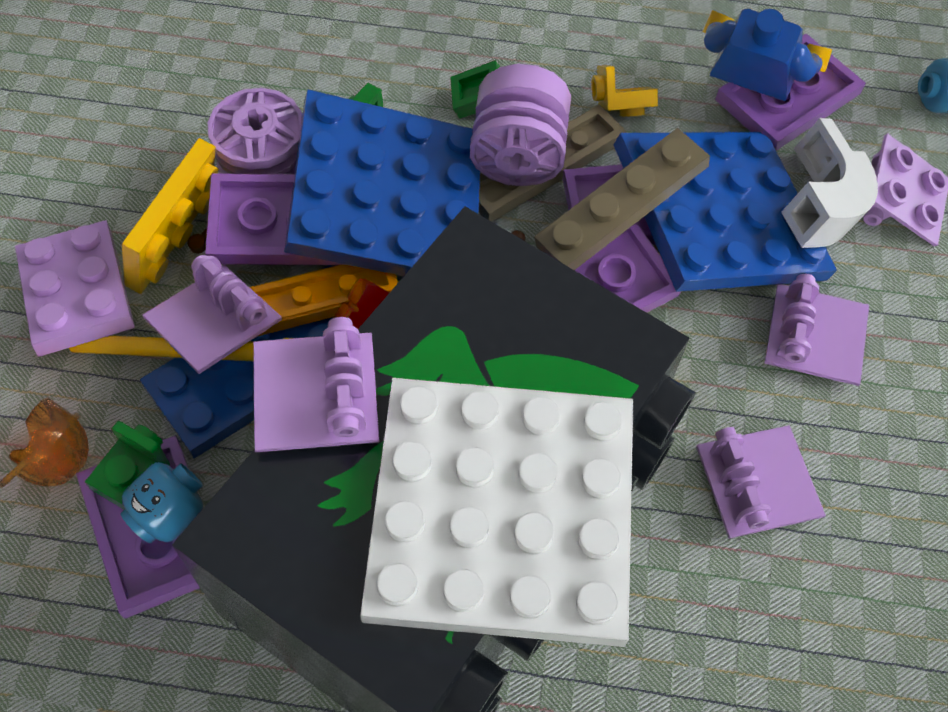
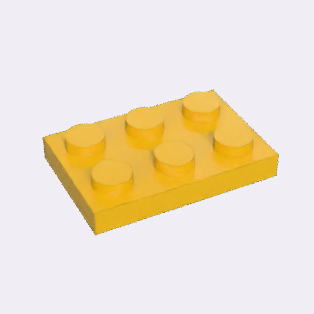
(169, 218)

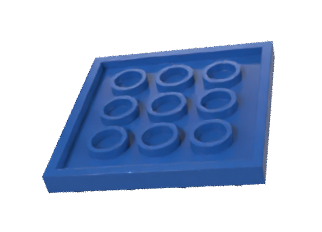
(376, 183)
(728, 219)

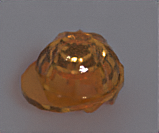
(55, 447)

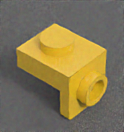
(627, 100)

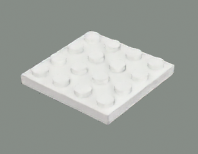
(503, 513)

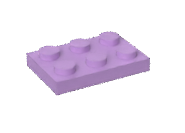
(73, 288)

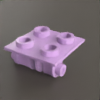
(908, 191)
(211, 315)
(817, 332)
(315, 390)
(759, 480)

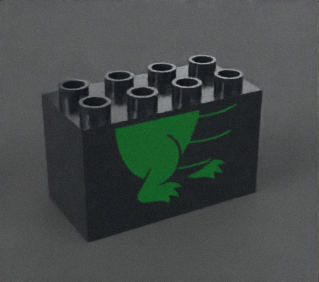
(293, 527)

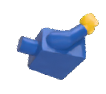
(762, 52)

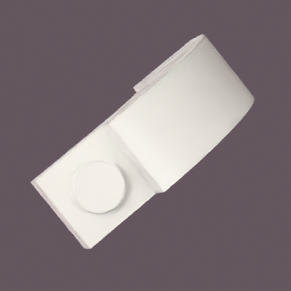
(841, 189)

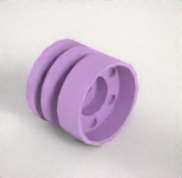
(521, 125)
(255, 132)

